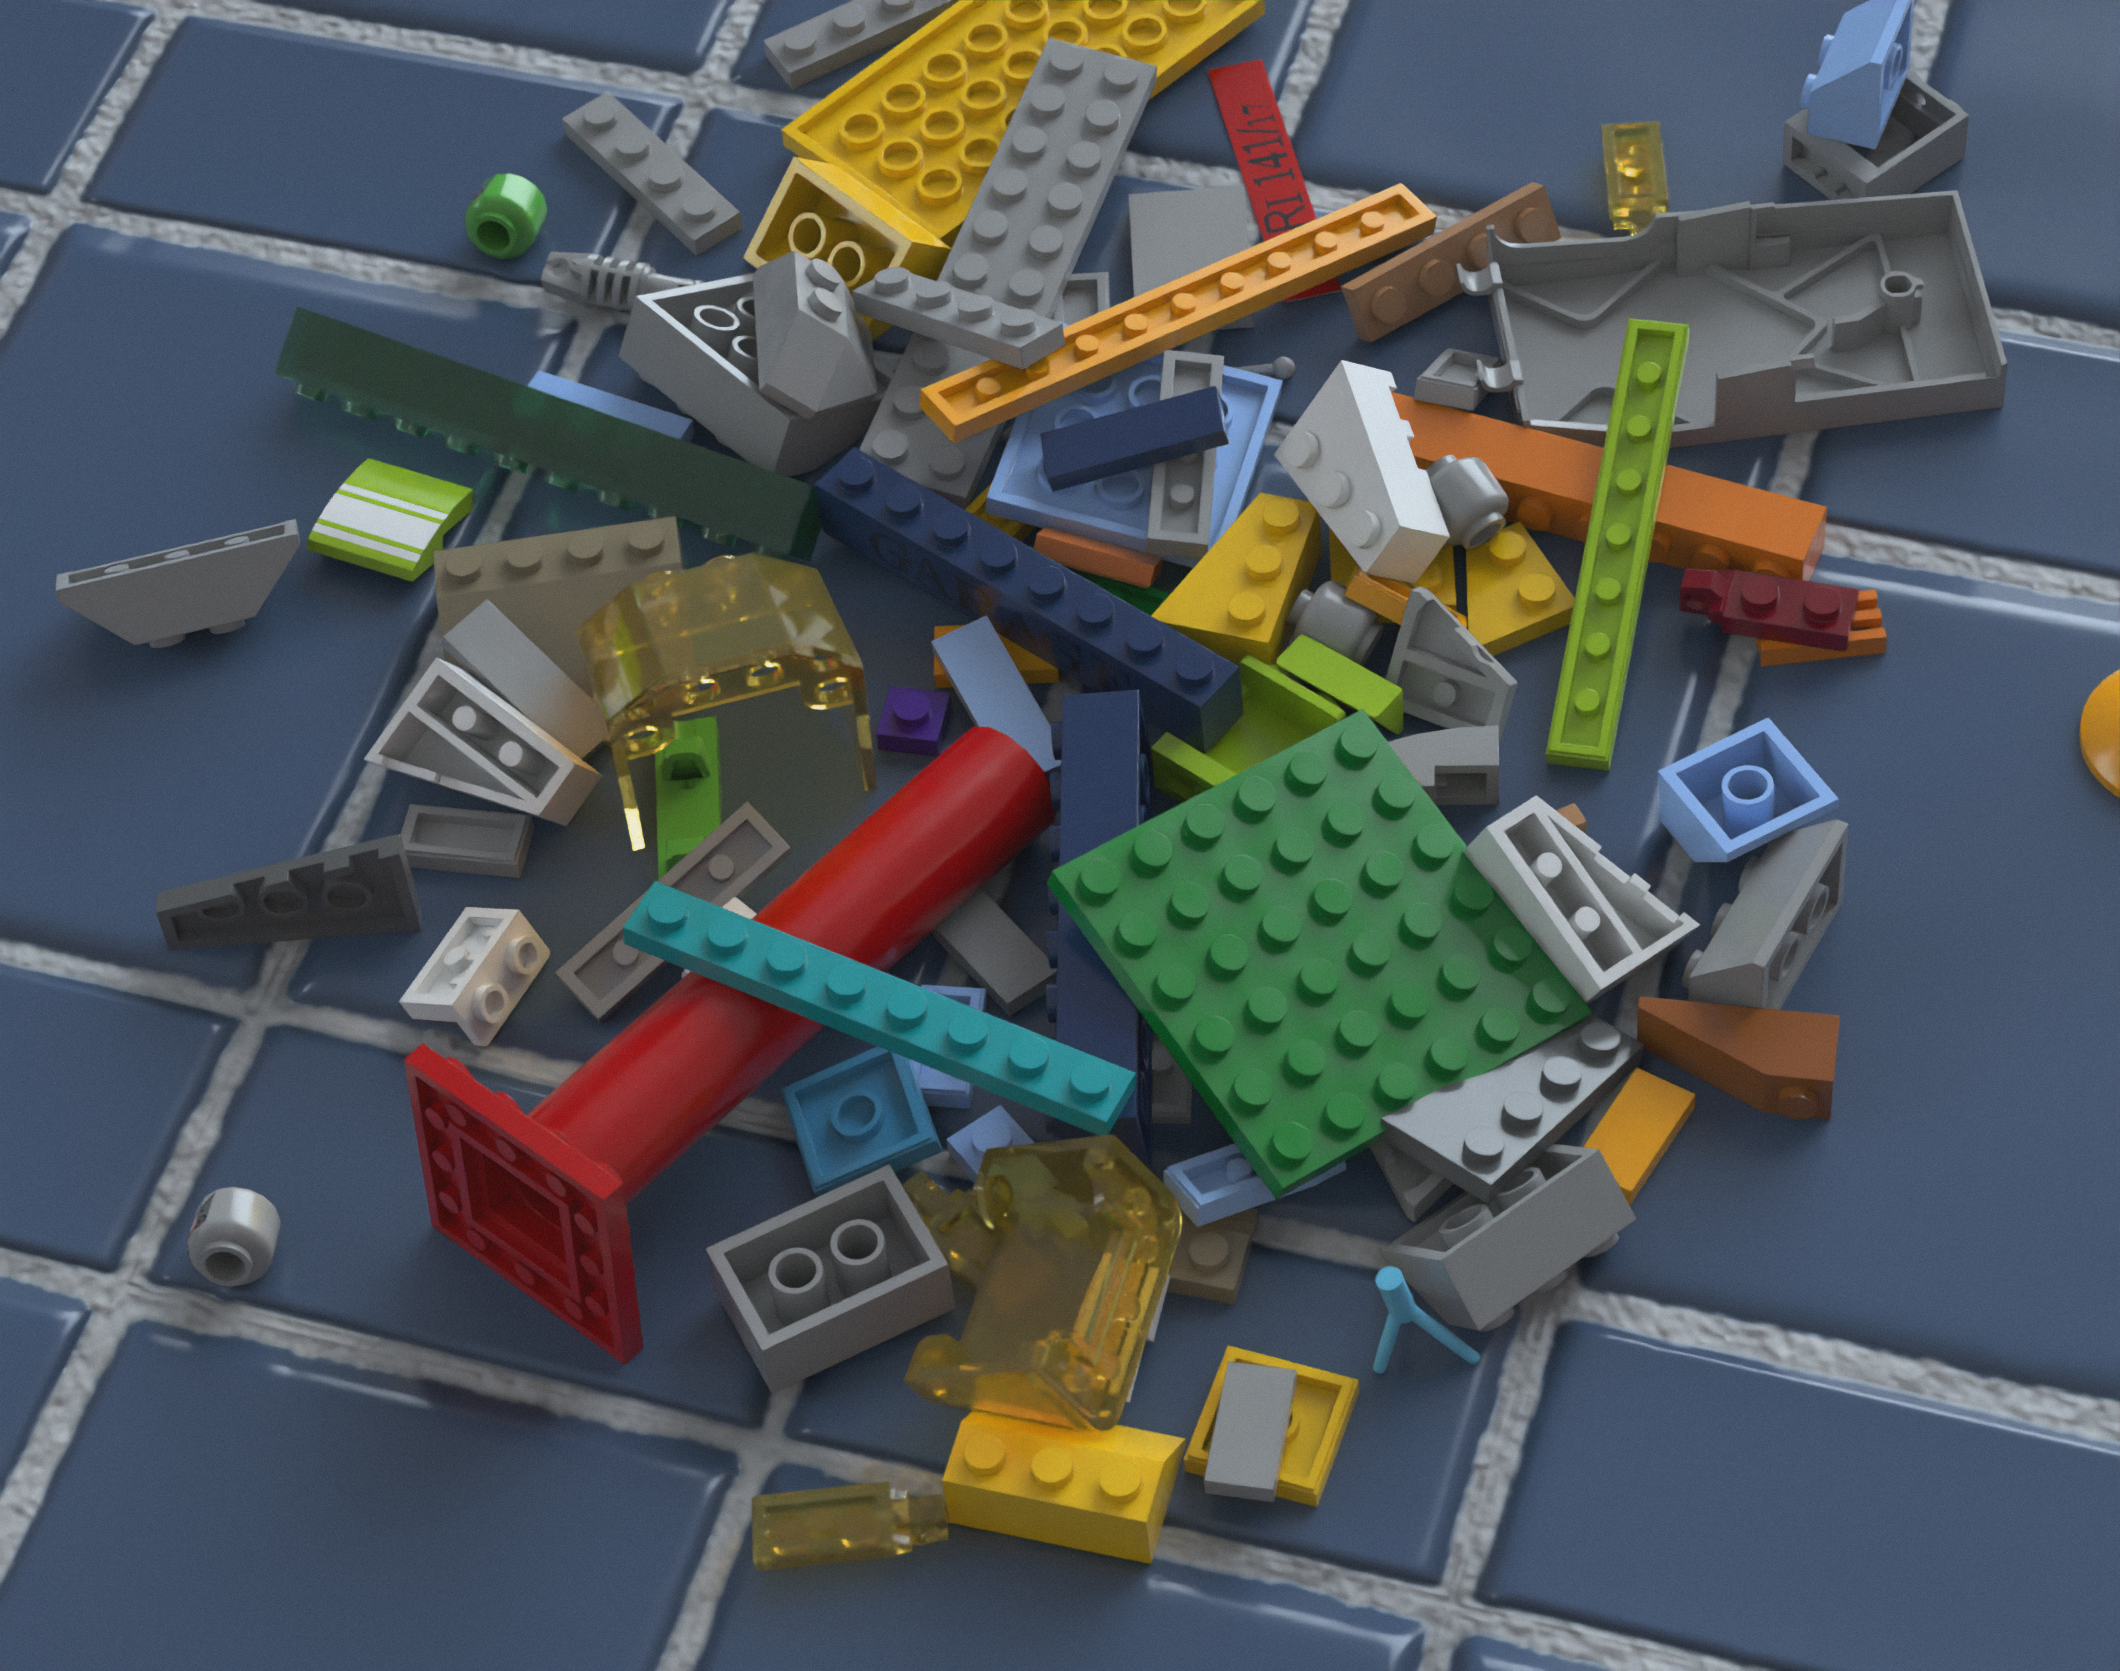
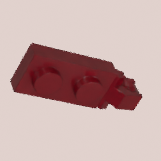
(1772, 606)

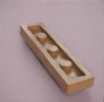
(1429, 273)

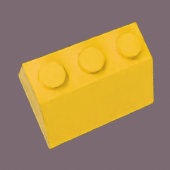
(845, 224)
(1063, 1485)

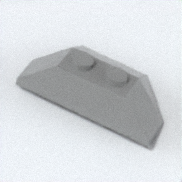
(810, 338)
(183, 587)

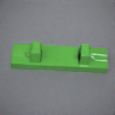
(687, 790)

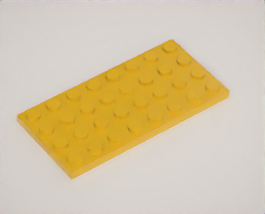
(938, 104)

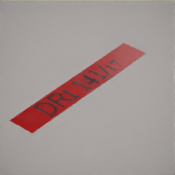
(1265, 155)

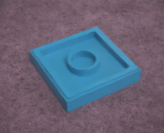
(860, 1119)

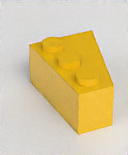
(1249, 581)

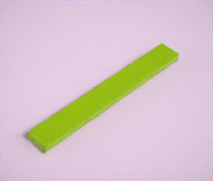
(1618, 545)

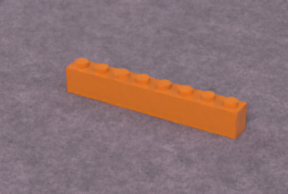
(1554, 483)

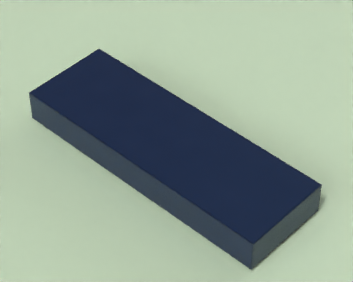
(1134, 438)

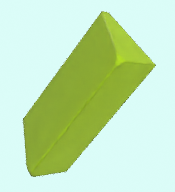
(1344, 681)

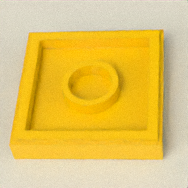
(1315, 1428)

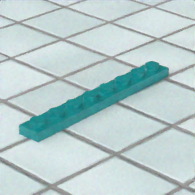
(880, 1009)

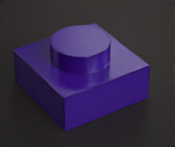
(914, 721)

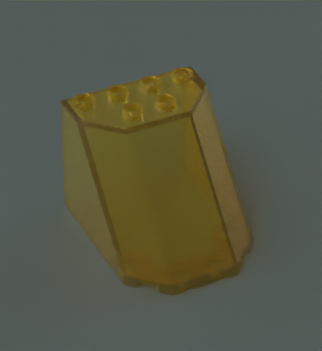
(717, 629)

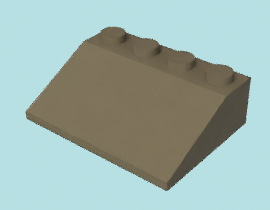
(554, 581)

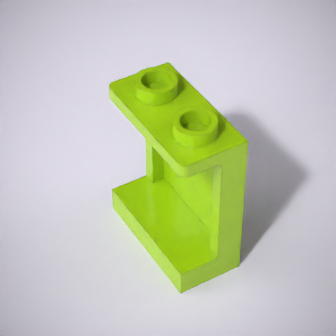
(1274, 718)

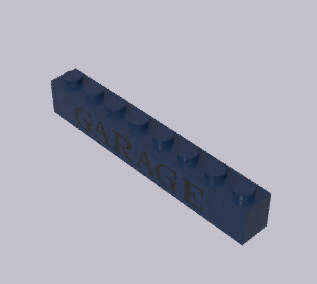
(1029, 598)

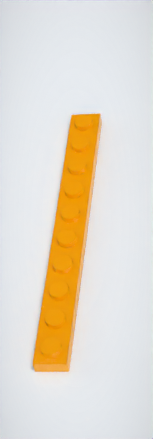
(1181, 311)

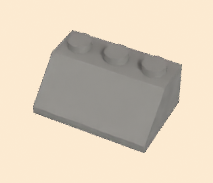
(1774, 921)
(1485, 1257)

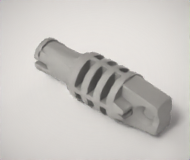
(604, 281)

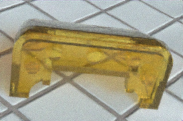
(1064, 1289)

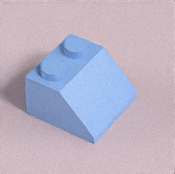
(1860, 73)
(1740, 794)

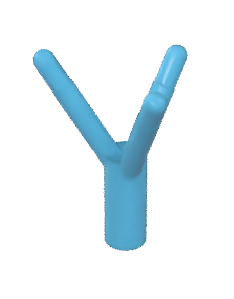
(1403, 1310)

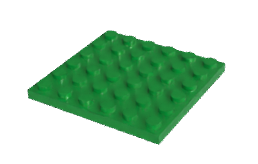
(1315, 949)

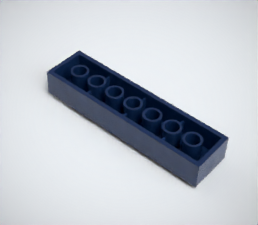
(1100, 794)

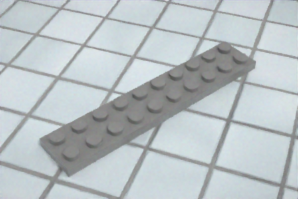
(1017, 243)

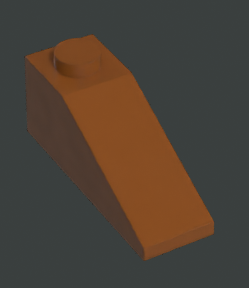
(1758, 1055)

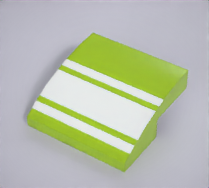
(389, 519)

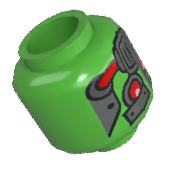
(505, 216)

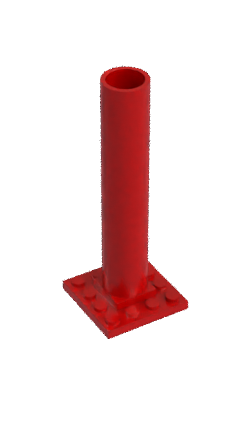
(551, 1187)

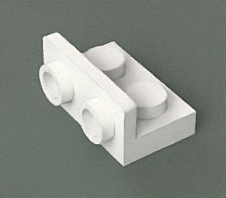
(478, 972)

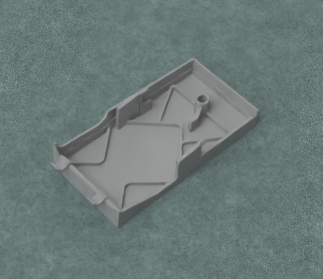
(1789, 311)

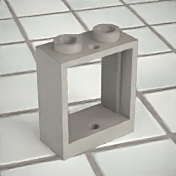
(1846, 174)

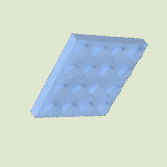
(1118, 505)

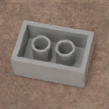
(831, 1278)

